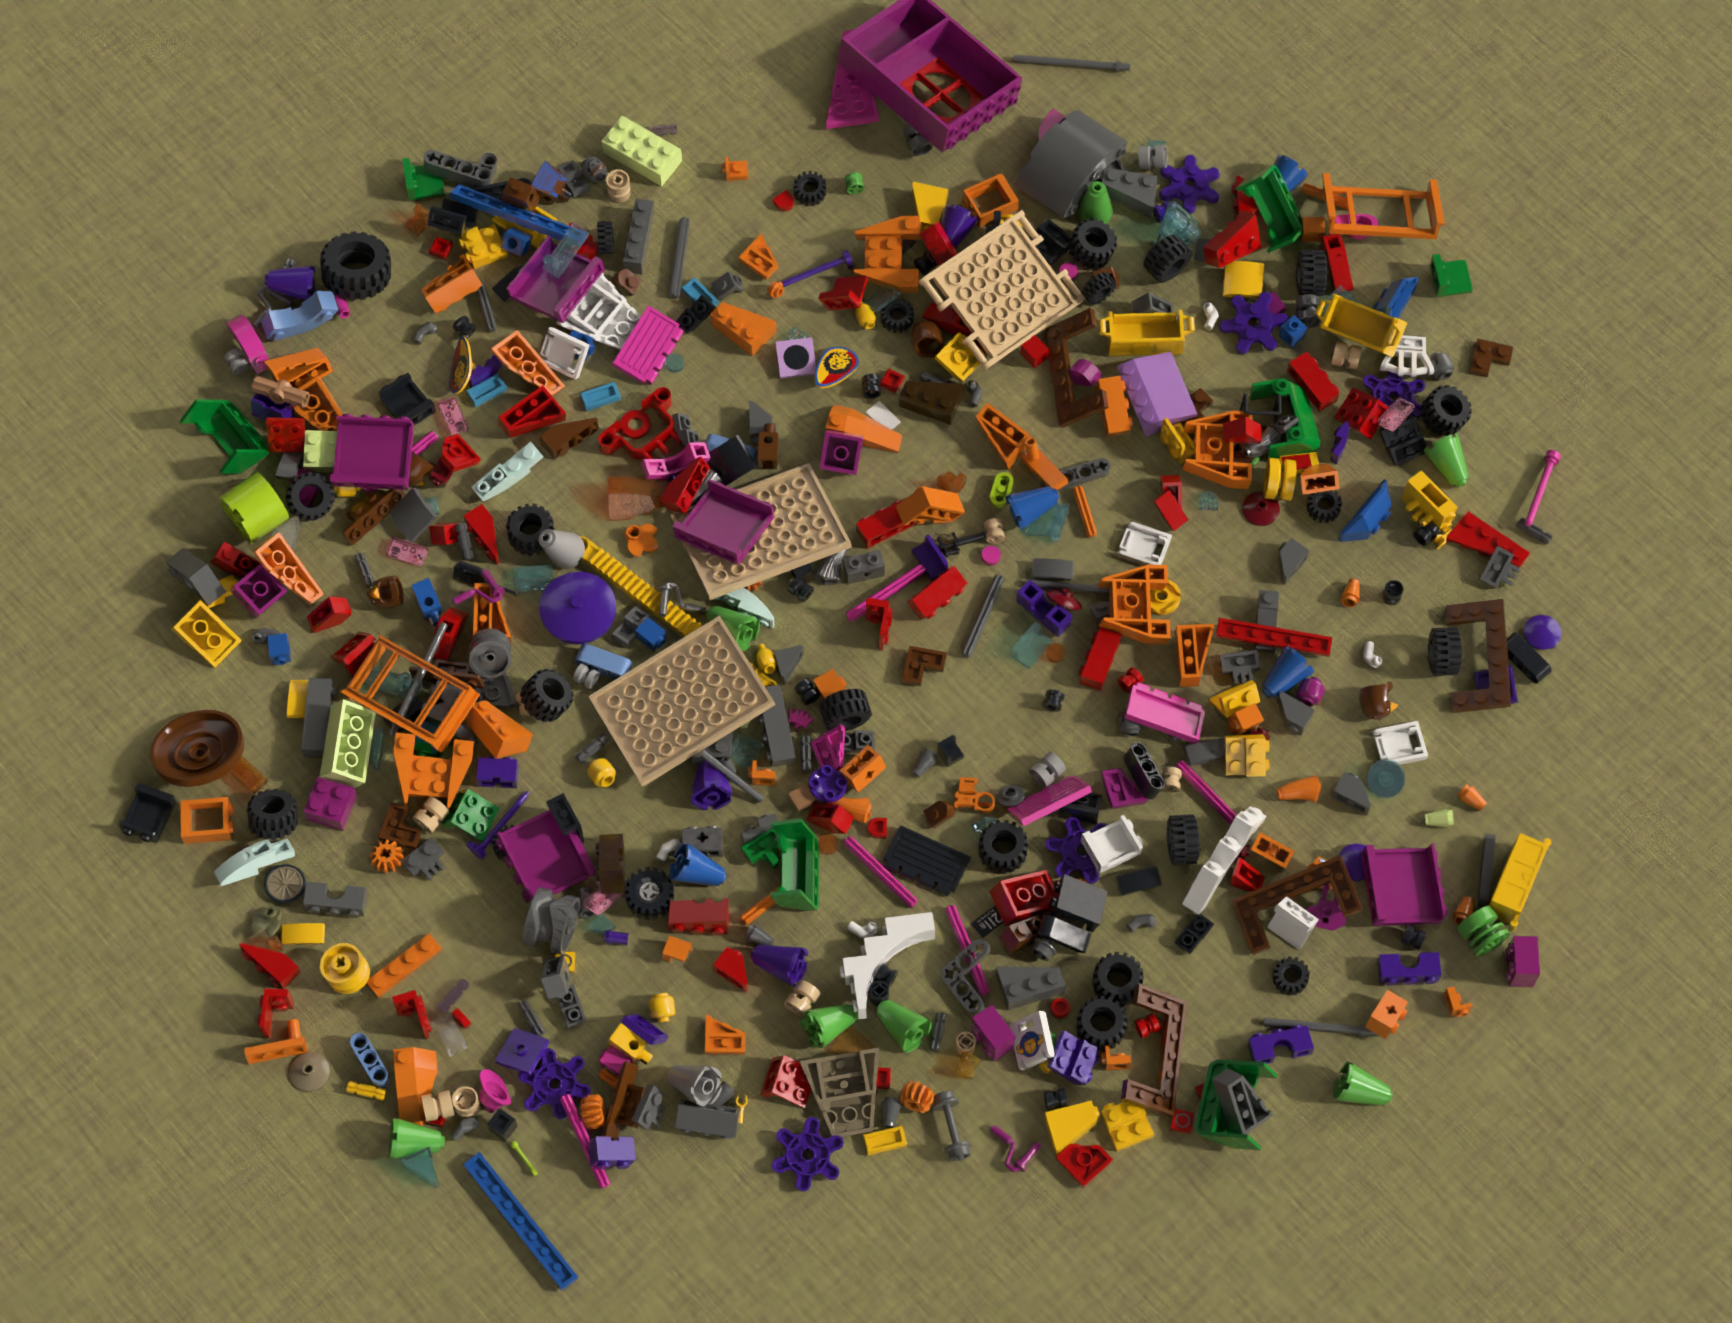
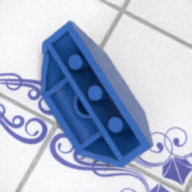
(1396, 296)
(1369, 516)

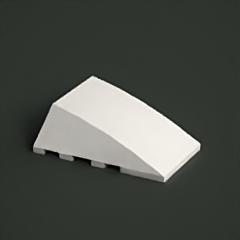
(603, 315)

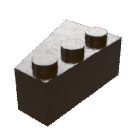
(932, 399)
(610, 863)

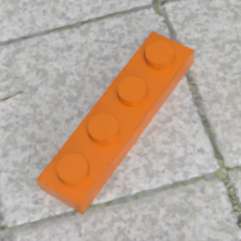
(403, 965)

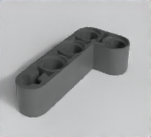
(436, 163)

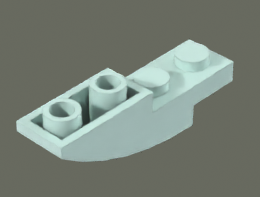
(508, 474)
(750, 605)
(247, 861)

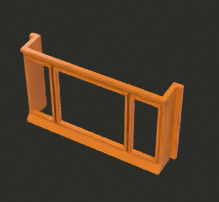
(1432, 200)
(452, 720)

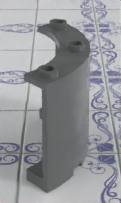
(1069, 161)

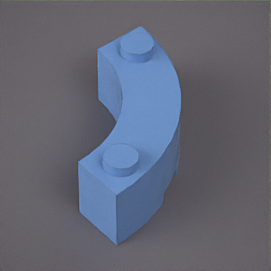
(289, 322)

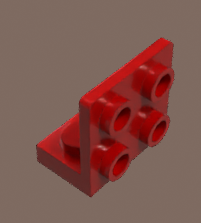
(845, 294)
(1361, 412)
(286, 434)
(877, 612)
(272, 999)
(407, 1004)
(787, 1081)

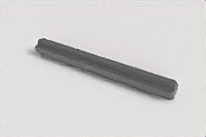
(679, 257)
(982, 616)

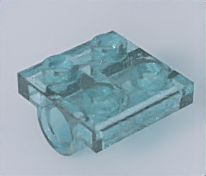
(1180, 223)

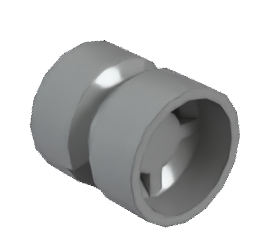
(1147, 159)
(1050, 767)

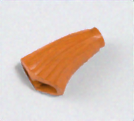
(1301, 789)
(858, 807)

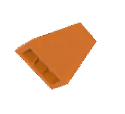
(1319, 479)

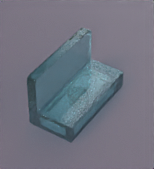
(1030, 646)

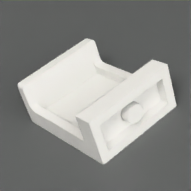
(1112, 844)

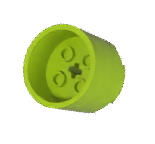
(254, 508)

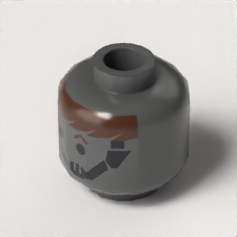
(594, 170)
(1442, 365)
(1127, 726)

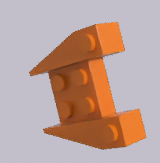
(885, 254)
(1213, 456)
(1132, 605)
(428, 775)

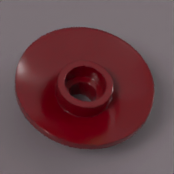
(1258, 515)
(1065, 599)

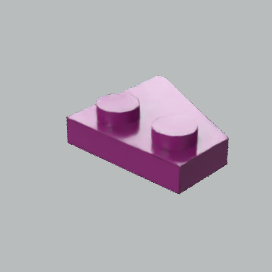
(1120, 790)

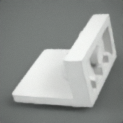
(1292, 922)

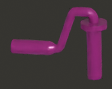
(497, 591)
(1019, 1165)

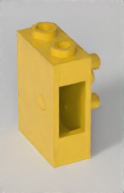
(1428, 502)

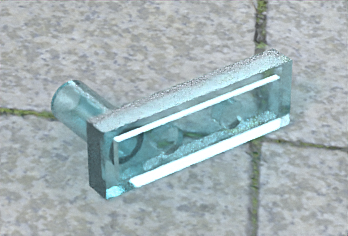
(565, 250)
(393, 683)

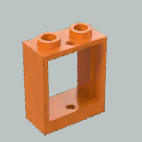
(997, 182)
(189, 836)

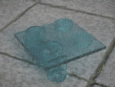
(1050, 523)

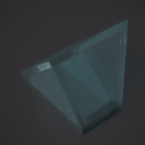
(422, 1165)

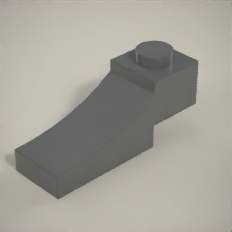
(1267, 613)

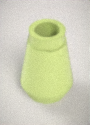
(1440, 818)

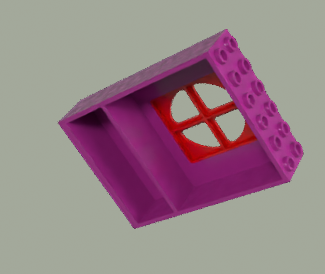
(923, 39)

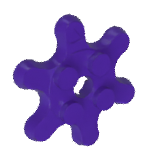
(1189, 194)
(1259, 333)
(1395, 385)
(1067, 848)
(550, 1071)
(807, 1140)

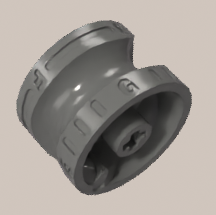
(551, 920)

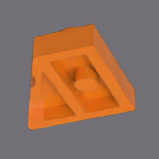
(759, 258)
(722, 1038)

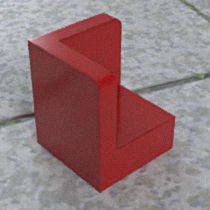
(1034, 351)
(443, 533)

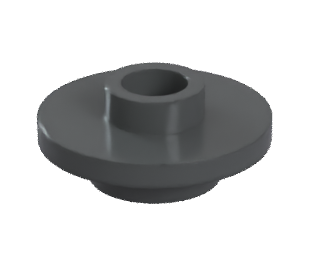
(1010, 796)

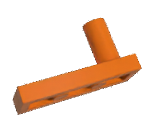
(1042, 466)
(293, 1046)

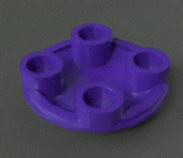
(1542, 632)
(827, 784)
(1352, 858)

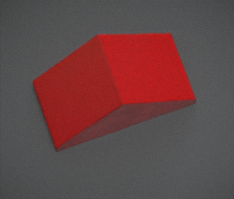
(1242, 431)
(1246, 876)

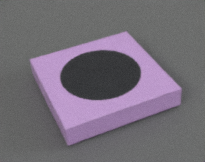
(796, 358)

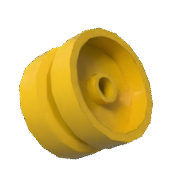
(1279, 479)
(344, 968)

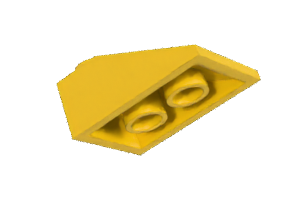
(206, 634)

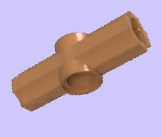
(280, 391)

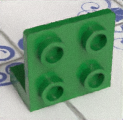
(420, 183)
(1450, 276)
(471, 814)

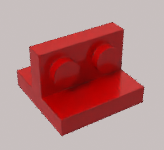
(354, 652)

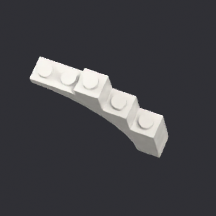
(1222, 858)
(897, 935)

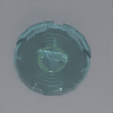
(1386, 778)

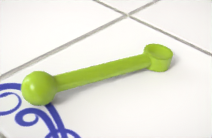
(514, 1145)

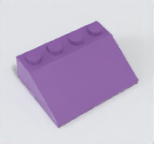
(1156, 391)

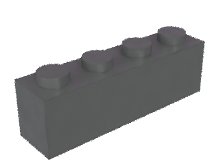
(639, 236)
(317, 712)
(777, 730)

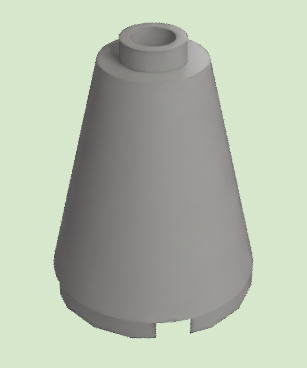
(562, 547)
(696, 1082)

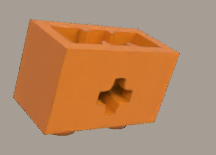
(1245, 720)
(863, 768)
(1272, 850)
(1386, 1014)

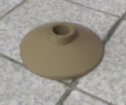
(312, 1080)

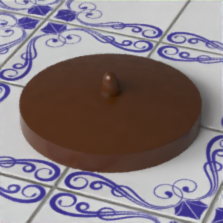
(197, 748)

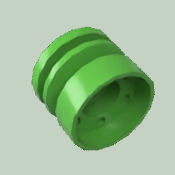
(1481, 928)

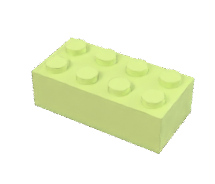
(641, 151)
(319, 451)
(347, 744)

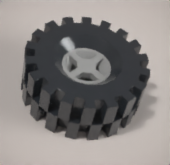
(649, 883)

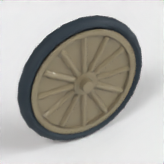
(285, 883)

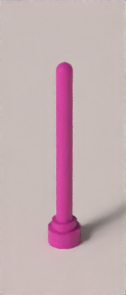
(1551, 459)

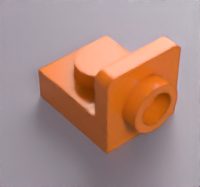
(735, 170)
(762, 777)
(1453, 1003)
(1115, 1062)

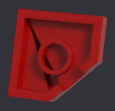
(458, 454)
(1084, 1162)

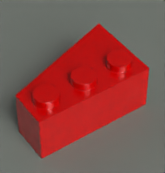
(1233, 242)
(532, 413)
(699, 917)

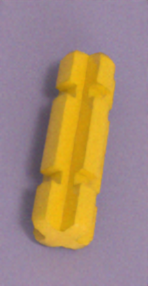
(366, 1090)

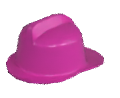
(1361, 219)
(493, 1091)

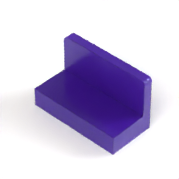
(930, 558)

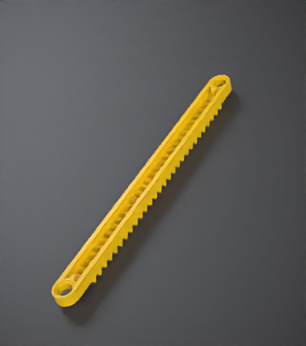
(645, 595)

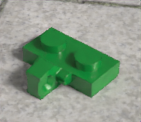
(762, 848)

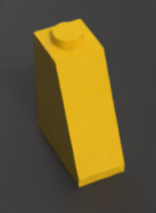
(929, 203)
(1070, 1124)

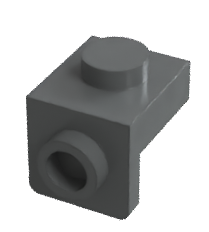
(727, 284)

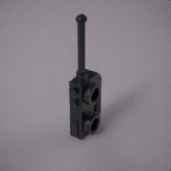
(472, 574)

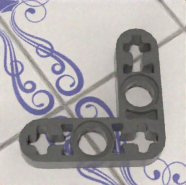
(959, 978)

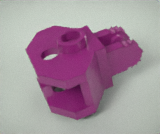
(1328, 909)

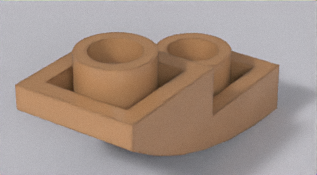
(801, 797)

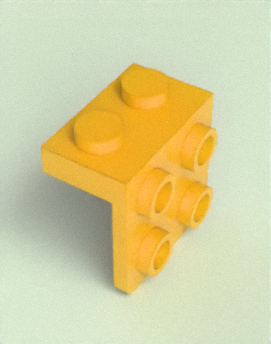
(1179, 443)
(1236, 698)

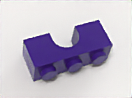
(1033, 600)
(1393, 972)
(1296, 1039)

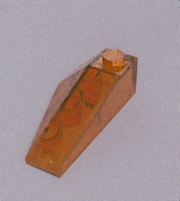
(633, 496)

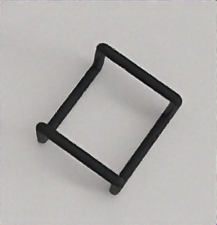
(1244, 407)

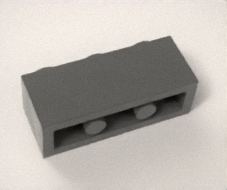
(708, 1119)

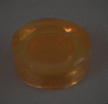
(1055, 653)
(828, 844)

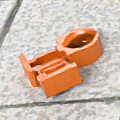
(969, 799)

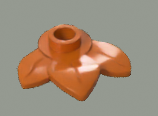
(643, 541)

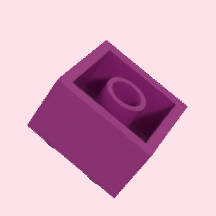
(841, 452)
(258, 591)
(330, 803)
(1522, 961)
(992, 1033)

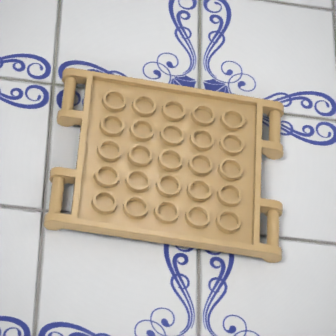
(1003, 289)

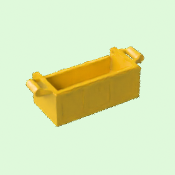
(1361, 324)
(1145, 333)
(1518, 878)

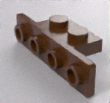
(370, 512)
(457, 669)
(624, 1102)

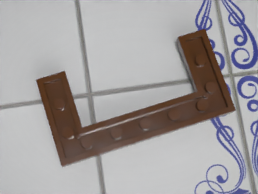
(1067, 408)
(1493, 614)
(1330, 871)
(1164, 1096)

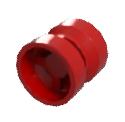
(1131, 678)
(1147, 1025)

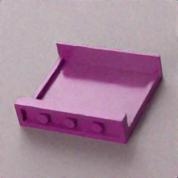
(548, 294)
(373, 452)
(725, 522)
(544, 856)
(1403, 886)

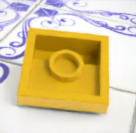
(482, 246)
(958, 358)
(1246, 755)
(1126, 1124)

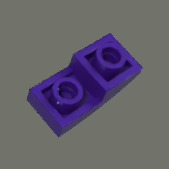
(482, 373)
(1341, 435)

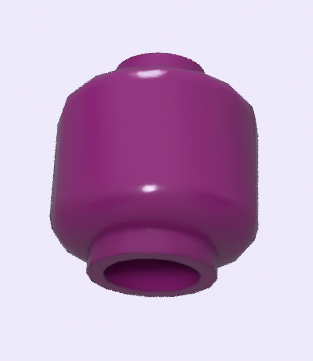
(1310, 691)

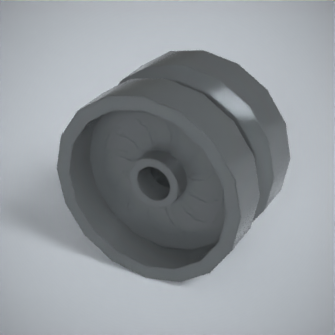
(489, 653)

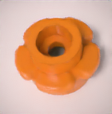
(775, 289)

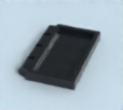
(927, 859)

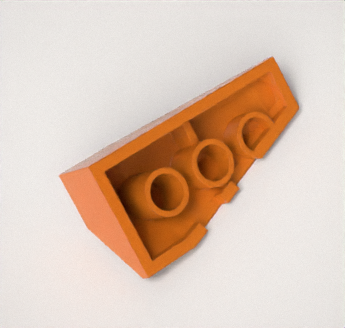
(524, 360)
(321, 407)
(853, 422)
(283, 564)
(414, 1077)

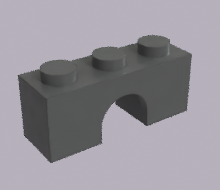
(351, 903)

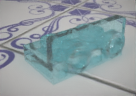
(533, 577)

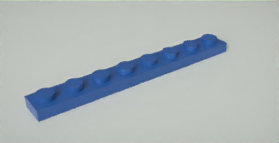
(509, 212)
(521, 1221)

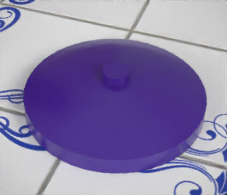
(577, 607)

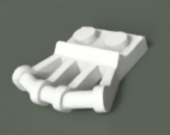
(1413, 348)

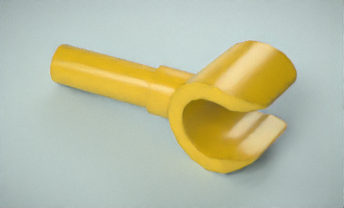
(1441, 539)
(741, 1106)

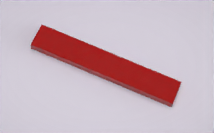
(1273, 637)

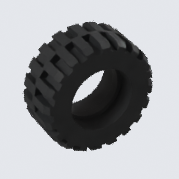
(355, 282)

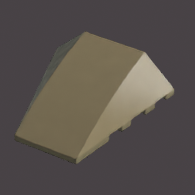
(845, 1090)

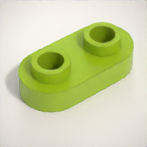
(1001, 491)

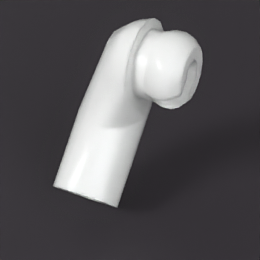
(1211, 314)
(1369, 656)
(666, 848)
(862, 932)

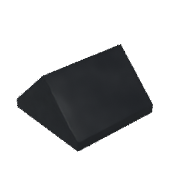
(1083, 809)

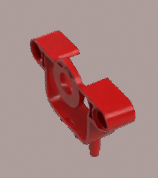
(651, 401)

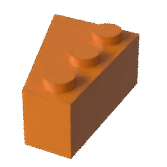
(743, 327)
(299, 367)
(1003, 434)
(1191, 651)
(497, 730)

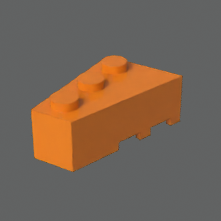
(452, 286)
(1115, 417)
(930, 505)
(487, 614)

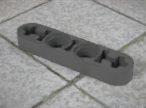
(1078, 479)
(1486, 870)

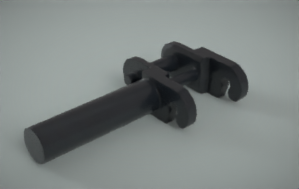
(959, 542)

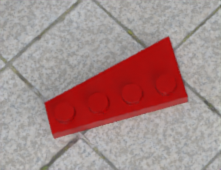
(1481, 537)

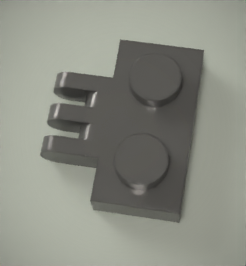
(1499, 568)
(1240, 665)
(424, 859)
(649, 1108)

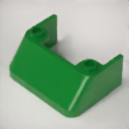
(1275, 205)
(231, 430)
(1302, 437)
(799, 865)
(1210, 1116)

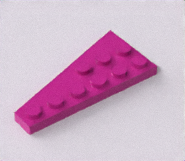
(850, 101)

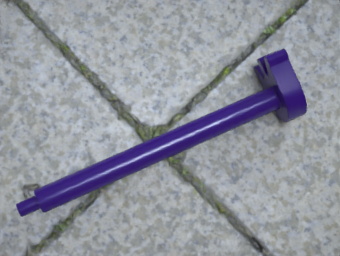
(845, 258)
(478, 850)

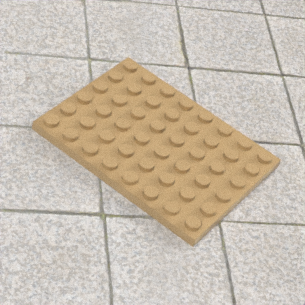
(799, 534)
(681, 700)

